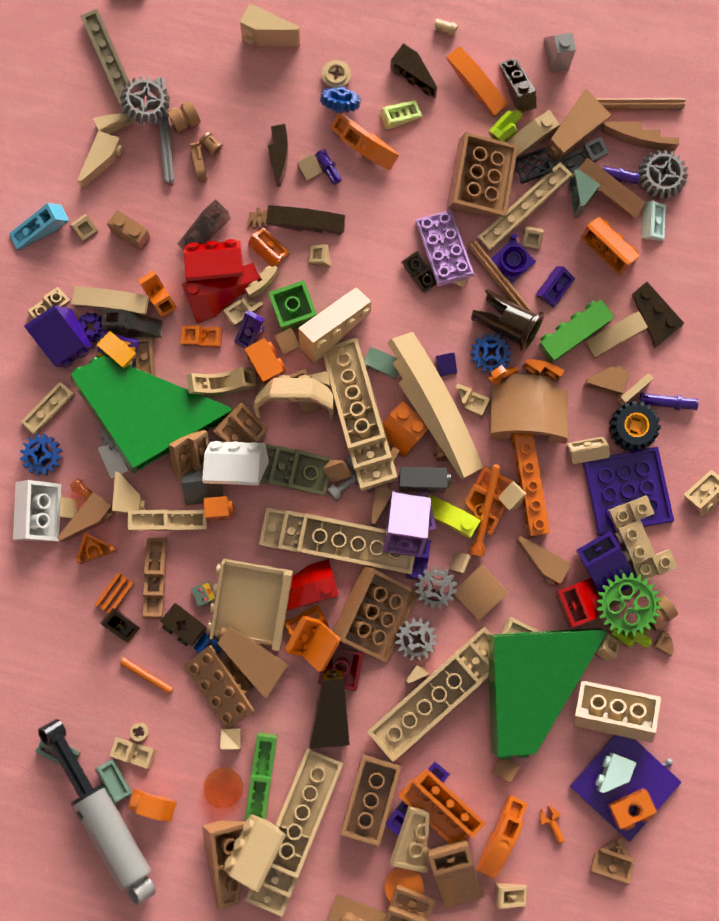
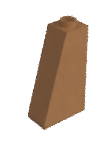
(580, 123)
(252, 659)

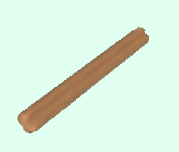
(642, 103)
(497, 275)

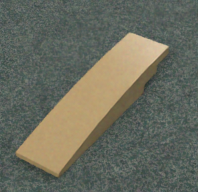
(434, 404)
(359, 415)
(330, 540)
(433, 697)
(299, 823)

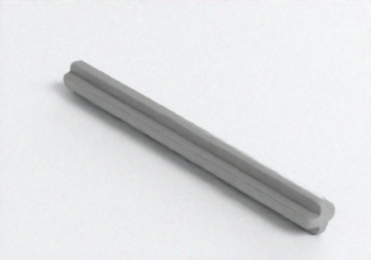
(166, 144)

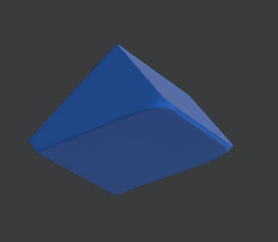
(204, 642)

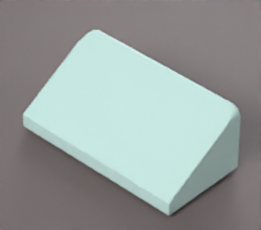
(653, 221)

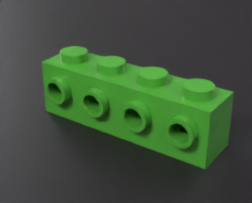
(575, 331)

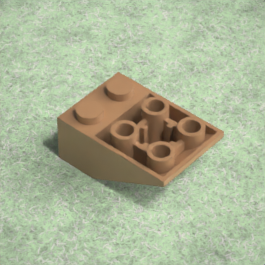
(455, 873)

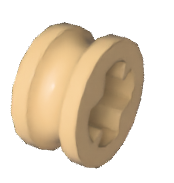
(137, 726)

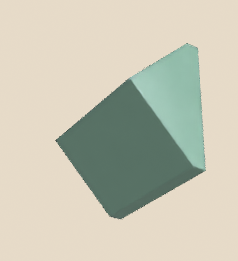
(582, 191)

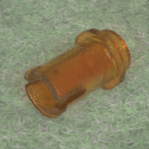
(81, 489)

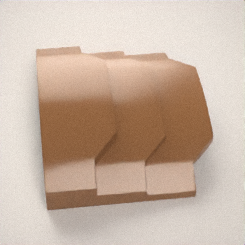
(529, 406)

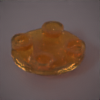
(223, 788)

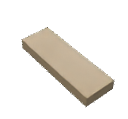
(47, 408)

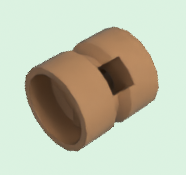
(185, 116)
(667, 613)

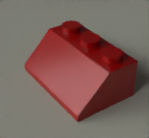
(213, 260)

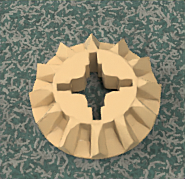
(330, 68)

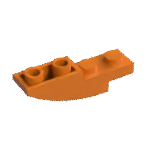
(364, 142)
(503, 838)

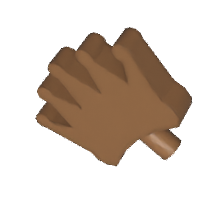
(257, 217)

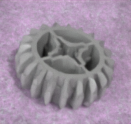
(130, 97)
(677, 178)

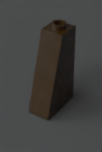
(330, 715)

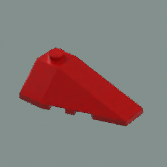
(213, 295)
(312, 585)

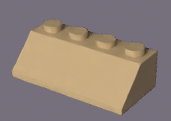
(617, 711)

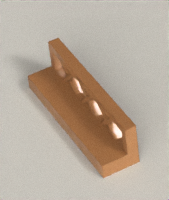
(613, 189)

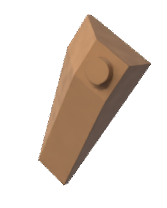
(219, 844)

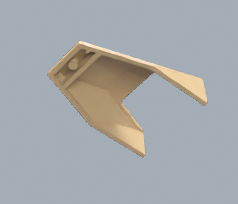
(294, 389)

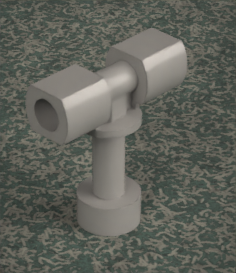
(336, 492)

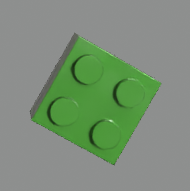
(292, 305)

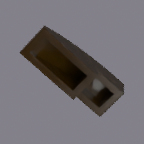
(279, 152)

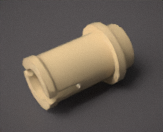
(446, 27)

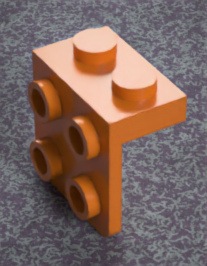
(313, 642)

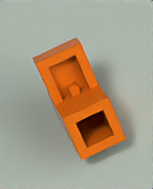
(158, 294)
(152, 805)

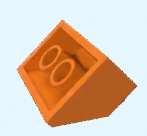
(609, 245)

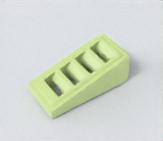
(391, 121)

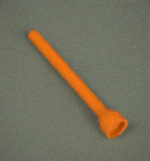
(478, 546)

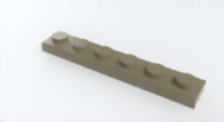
(105, 51)

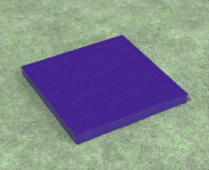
(625, 479)
(647, 774)

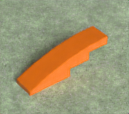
(476, 80)

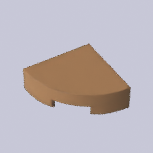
(664, 643)

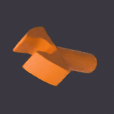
(500, 373)
(552, 823)

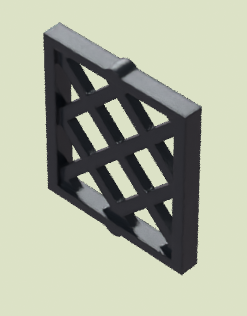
(534, 175)

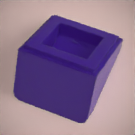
(446, 364)

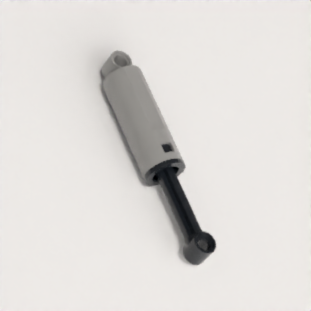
(102, 821)

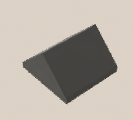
(195, 490)

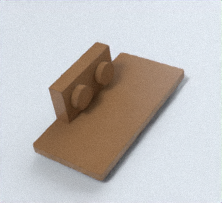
(221, 685)

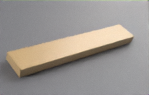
(525, 207)

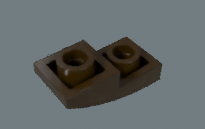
(419, 271)

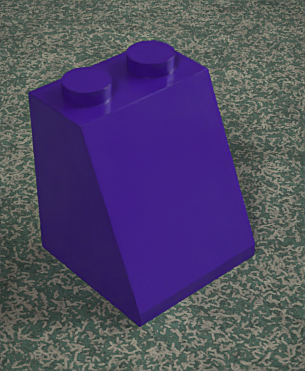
(59, 336)

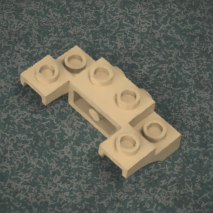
(635, 541)

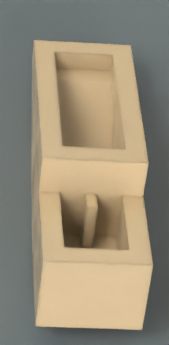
(616, 334)

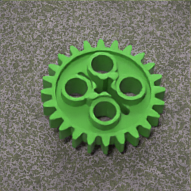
(614, 594)

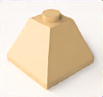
(126, 496)

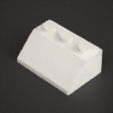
(234, 463)
(36, 511)

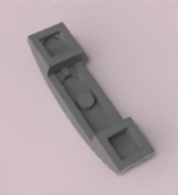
(593, 150)

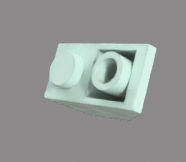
(615, 773)

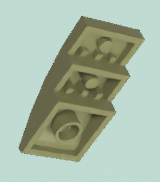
(296, 470)

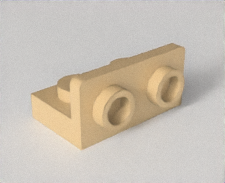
(704, 493)

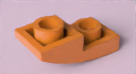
(537, 366)

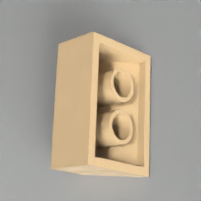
(254, 852)

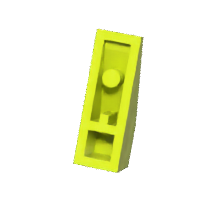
(453, 517)

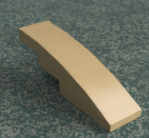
(109, 299)

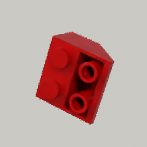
(579, 603)

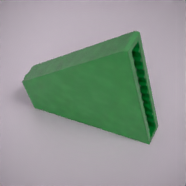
(142, 410)
(532, 682)

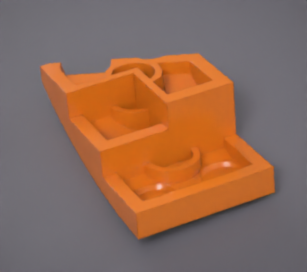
(477, 496)

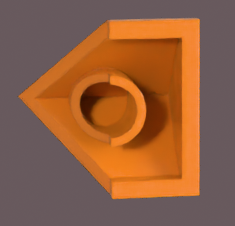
(93, 548)

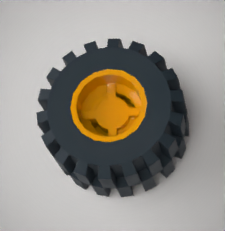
(634, 426)

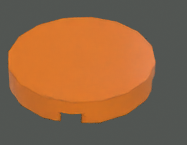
(403, 877)

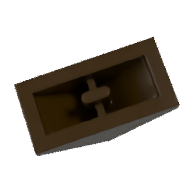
(120, 625)

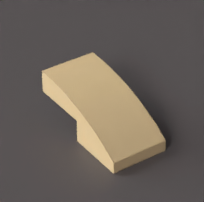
(132, 752)

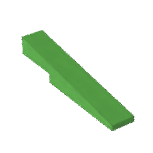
(261, 775)

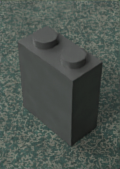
(423, 479)

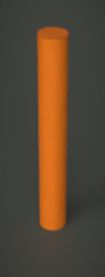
(146, 675)

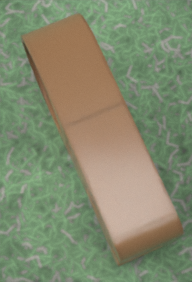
(198, 161)

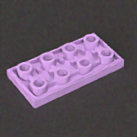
(444, 248)

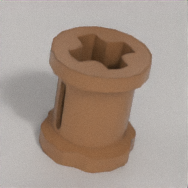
(210, 144)

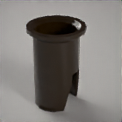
(515, 323)

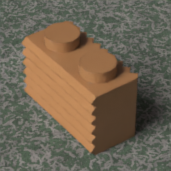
(128, 230)

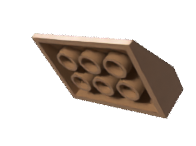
(482, 176)
(375, 613)

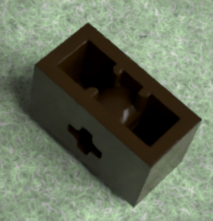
(194, 627)

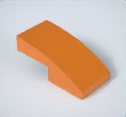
(201, 336)

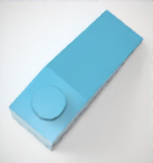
(39, 225)

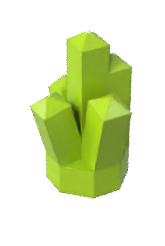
(505, 126)
(630, 640)

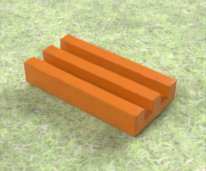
(114, 593)

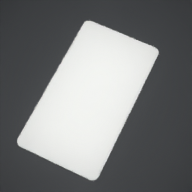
(112, 460)

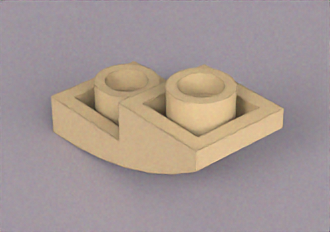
(267, 277)
(55, 297)

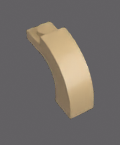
(222, 383)

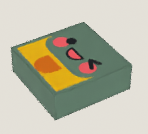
(203, 594)

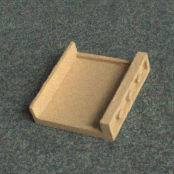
(251, 601)

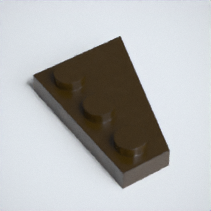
(656, 313)

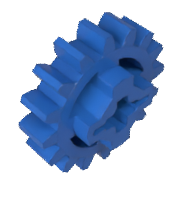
(340, 99)
(485, 348)
(42, 447)

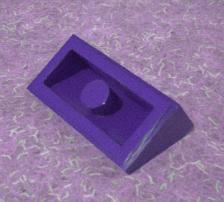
(555, 286)

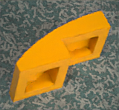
(116, 349)

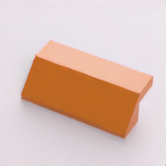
(447, 812)

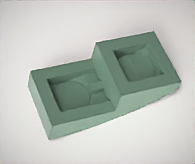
(381, 362)

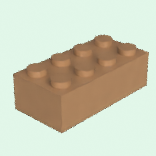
(370, 800)

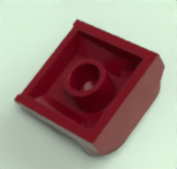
(348, 662)

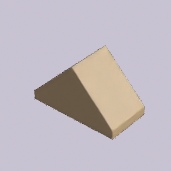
(510, 895)

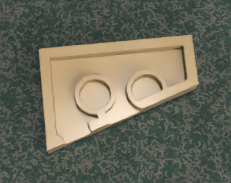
(411, 844)

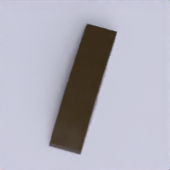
(305, 219)

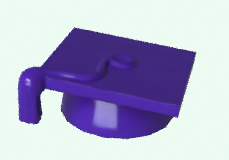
(513, 259)

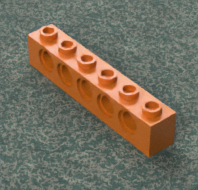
(531, 484)

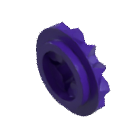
(91, 318)

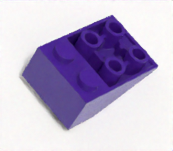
(604, 560)

